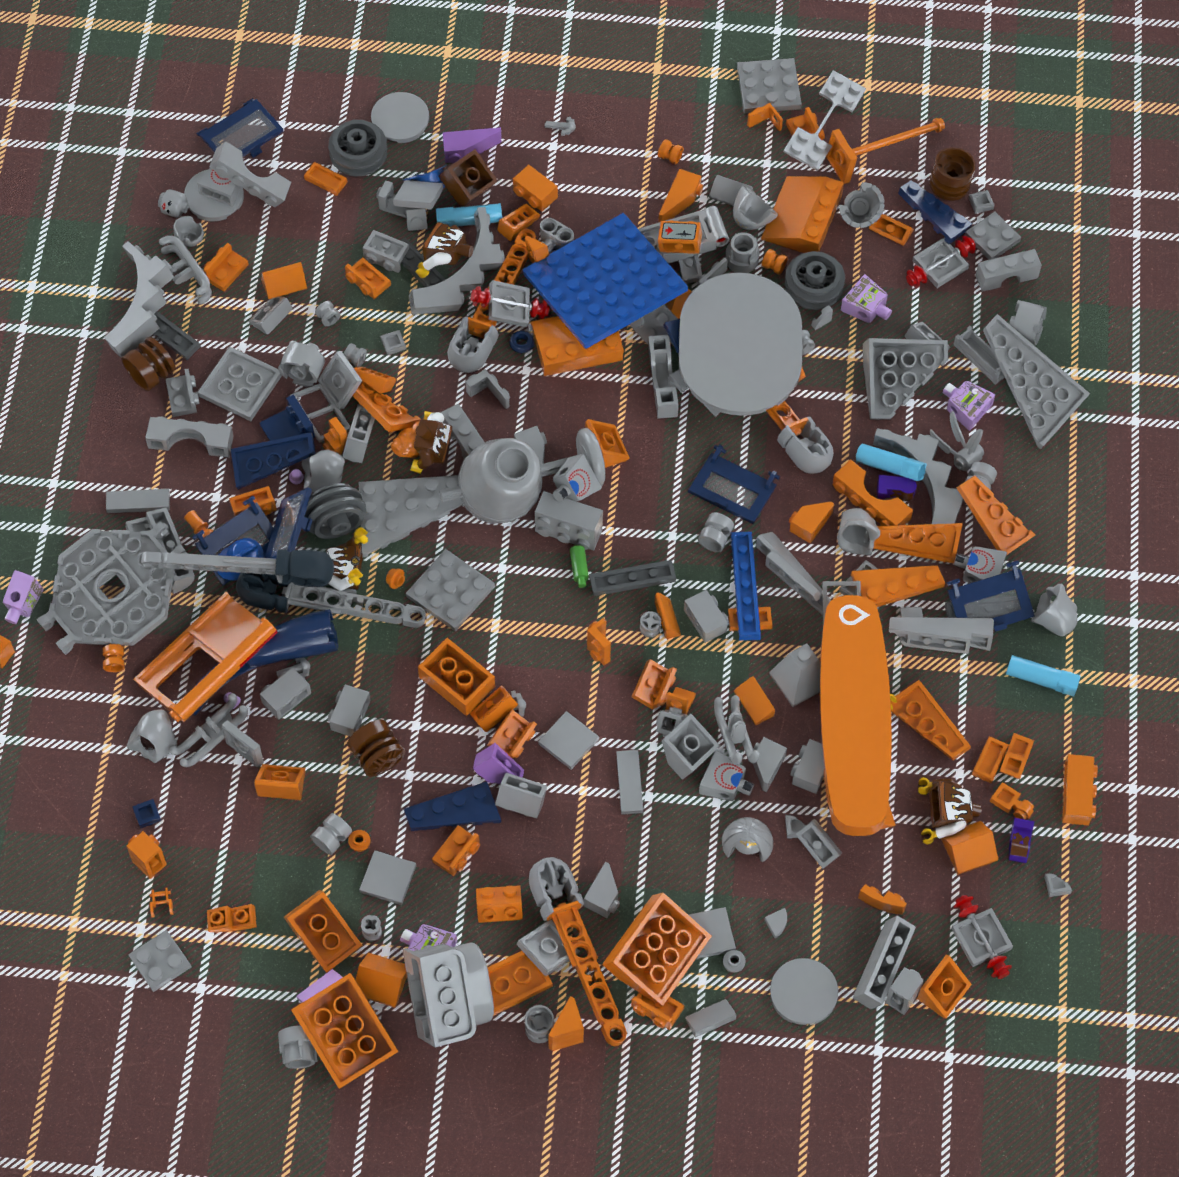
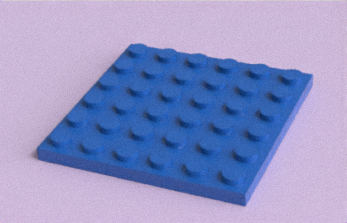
(605, 280)

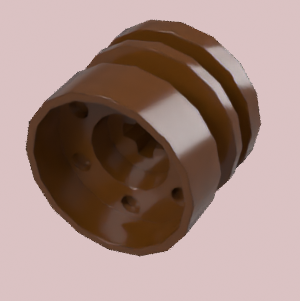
(952, 173)
(148, 364)
(376, 747)

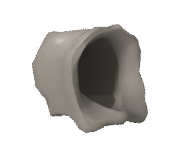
(325, 469)
(857, 532)
(1056, 615)
(158, 730)

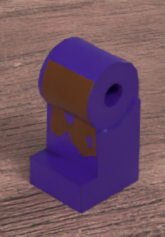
(895, 487)
(1020, 840)

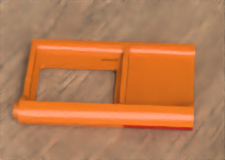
(224, 633)

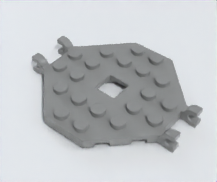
(92, 562)

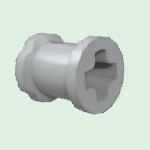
(373, 922)

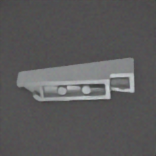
(788, 569)
(944, 633)

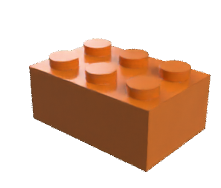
(456, 676)

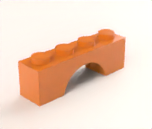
(850, 482)

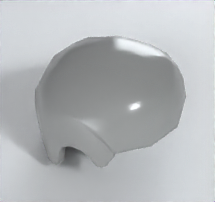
(188, 231)

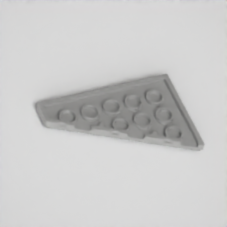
(1039, 386)
(402, 506)

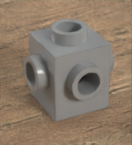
(665, 718)

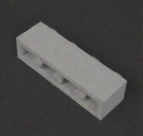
(884, 962)

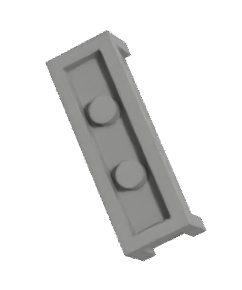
(979, 354)

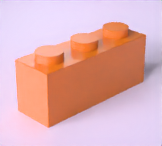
(1079, 789)

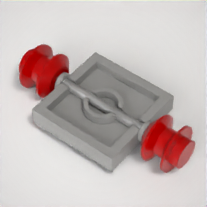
(940, 262)
(509, 303)
(982, 937)

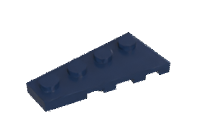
(939, 214)
(266, 458)
(463, 807)

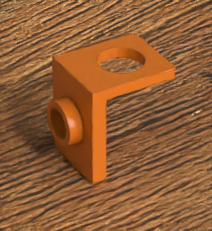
(763, 113)
(680, 699)

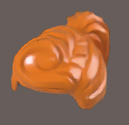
(404, 443)

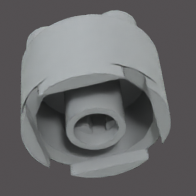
(1029, 320)
(302, 363)

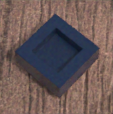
(146, 813)

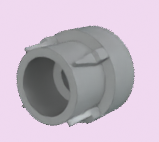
(742, 253)
(296, 1048)

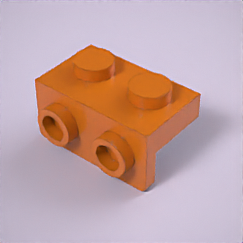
(367, 278)
(262, 496)
(598, 643)
(654, 684)
(513, 734)
(499, 904)
(661, 1016)

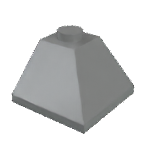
(798, 675)
(688, 746)

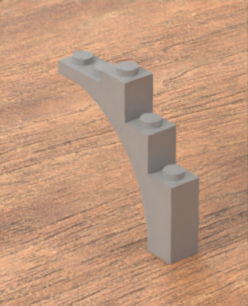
(448, 294)
(148, 299)
(945, 501)

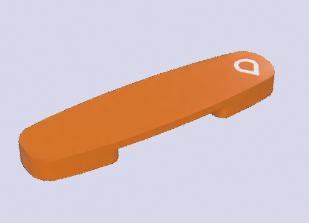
(855, 715)

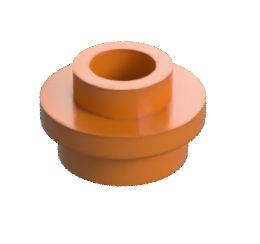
(395, 578)
(362, 845)

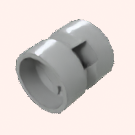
(983, 472)
(715, 532)
(332, 832)
(538, 1023)

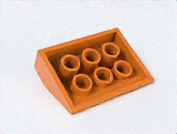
(804, 212)
(562, 352)
(657, 949)
(344, 1030)

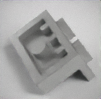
(385, 251)
(181, 394)

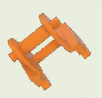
(156, 894)

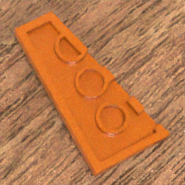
(383, 410)
(998, 523)
(924, 541)
(896, 584)
(926, 717)

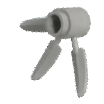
(970, 453)

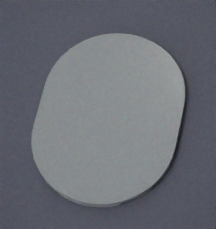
(740, 343)

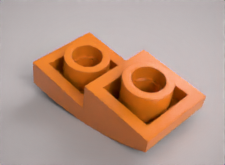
(336, 436)
(889, 903)
(231, 919)

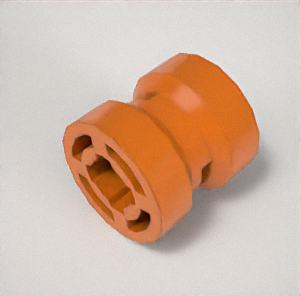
(670, 152)
(774, 261)
(113, 658)

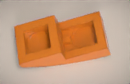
(1016, 756)

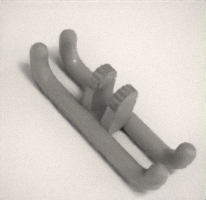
(187, 267)
(735, 731)
(209, 732)

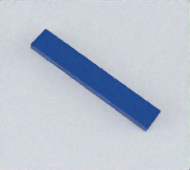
(745, 586)

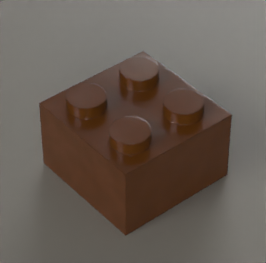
(468, 178)

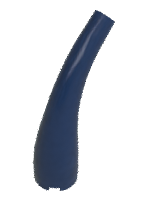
(295, 639)

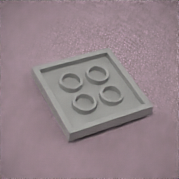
(769, 83)
(240, 383)
(450, 590)

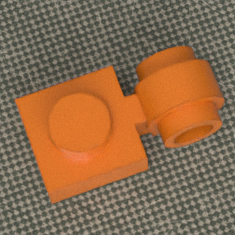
(1007, 798)

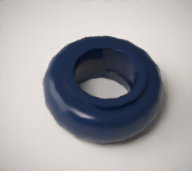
(521, 335)

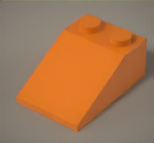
(323, 930)

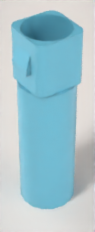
(465, 215)
(891, 462)
(1043, 675)

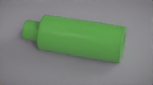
(579, 565)

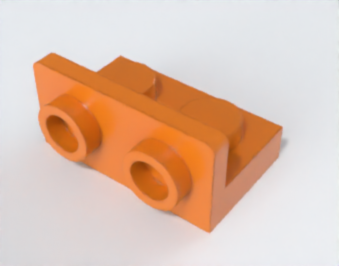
(806, 122)
(225, 267)
(456, 850)

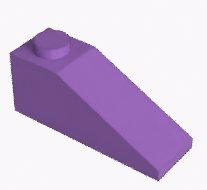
(460, 143)

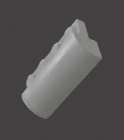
(182, 577)

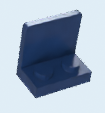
(288, 422)

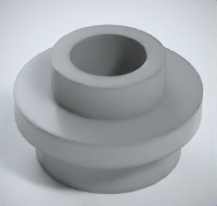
(731, 967)

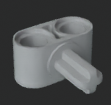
(555, 237)

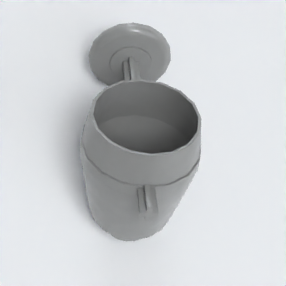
(504, 477)

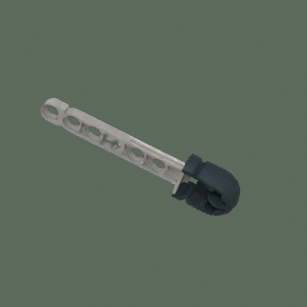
(300, 567)
(260, 589)

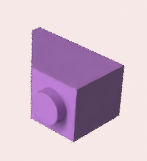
(494, 763)

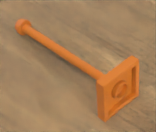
(844, 158)

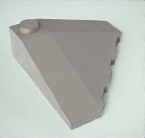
(897, 369)

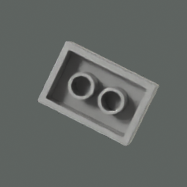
(568, 521)

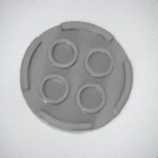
(401, 116)
(205, 207)
(804, 991)

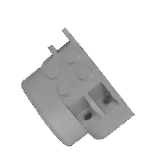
(448, 991)

